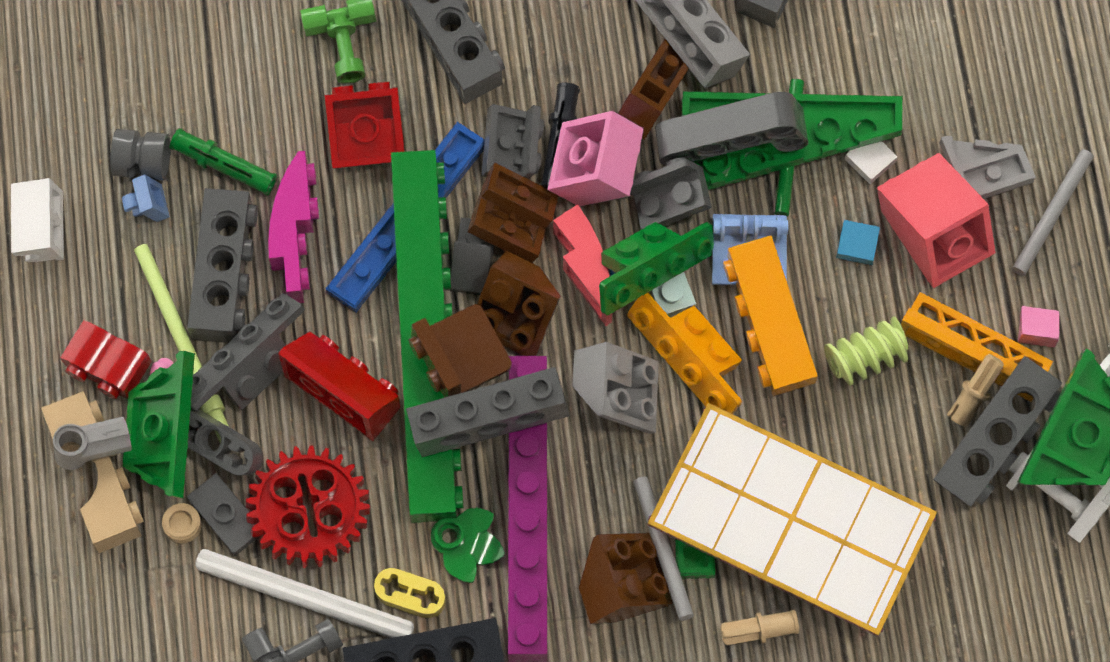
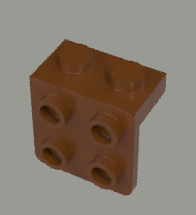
(459, 351)

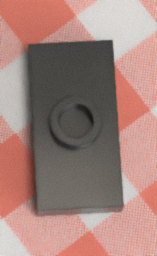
(223, 513)

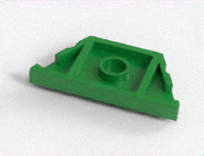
(160, 426)
(1077, 433)

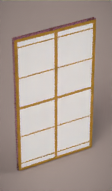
(792, 519)

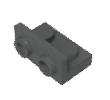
(670, 193)

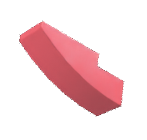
(583, 259)

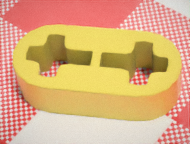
(412, 584)

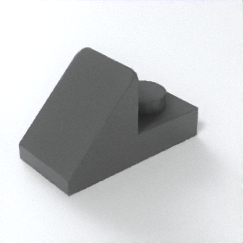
(470, 261)

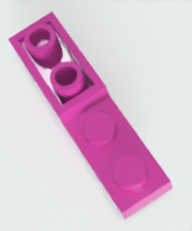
(289, 221)

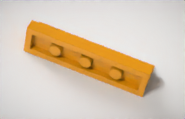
(958, 347)

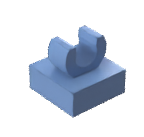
(147, 199)

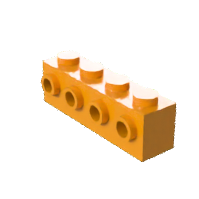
(771, 316)

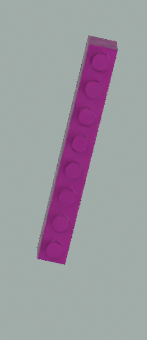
(527, 533)

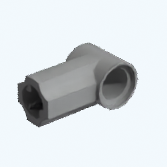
(95, 439)

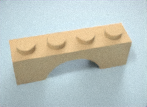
(107, 513)

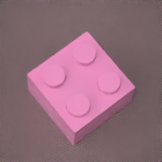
(595, 159)

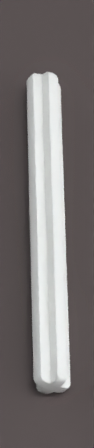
(303, 595)

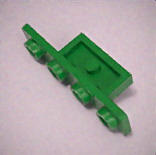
(649, 261)

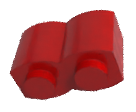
(105, 360)

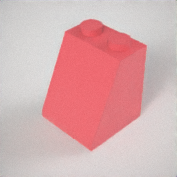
(938, 219)

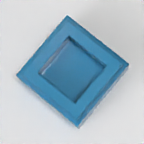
(858, 242)

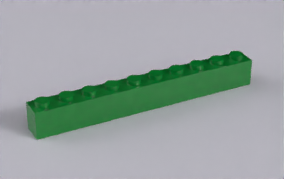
(422, 296)

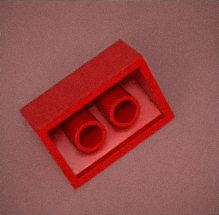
(340, 383)

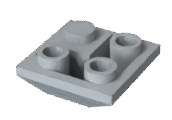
(618, 384)

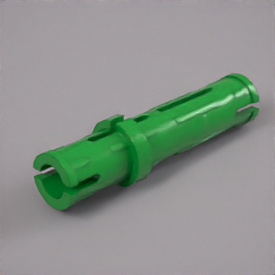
(186, 143)

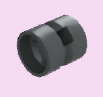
(140, 154)

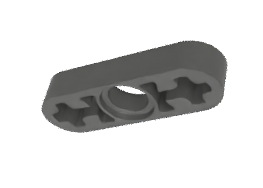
(229, 441)

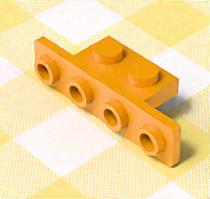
(691, 350)

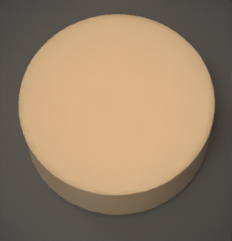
(181, 523)

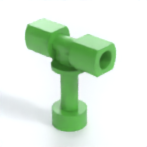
(341, 24)

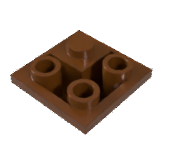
(519, 303)
(622, 578)

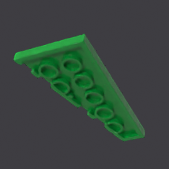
(831, 123)

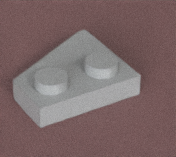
(989, 166)

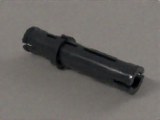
(563, 111)

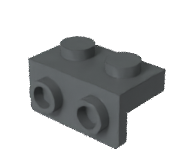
(513, 139)

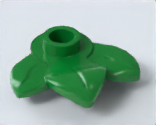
(473, 543)

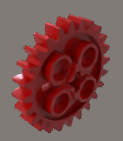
(274, 512)

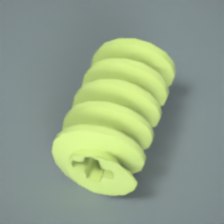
(867, 350)

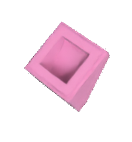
(1038, 326)

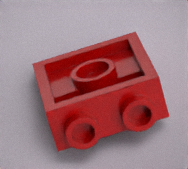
(364, 125)

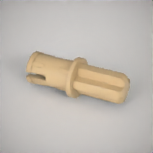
(975, 391)
(759, 627)

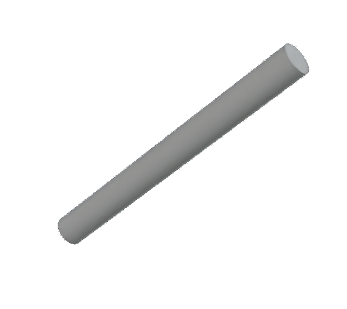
(1052, 212)
(664, 552)

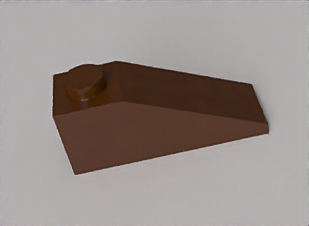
(654, 88)

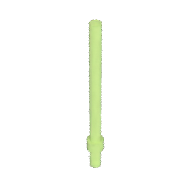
(214, 406)

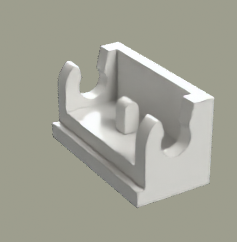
(37, 220)

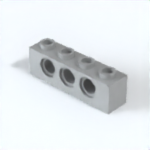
(698, 38)

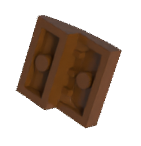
(513, 213)

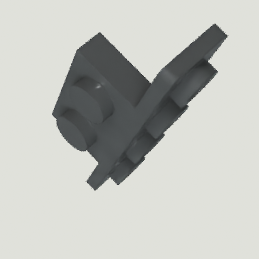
(249, 359)

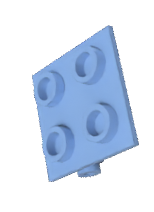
(738, 229)

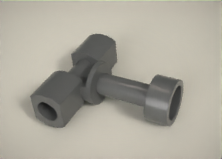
(263, 651)

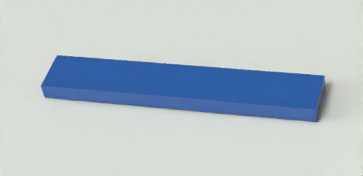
(378, 250)

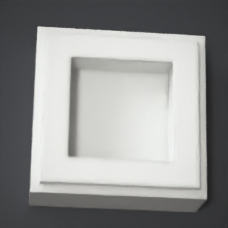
(871, 160)

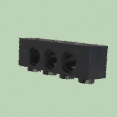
(479, 636)

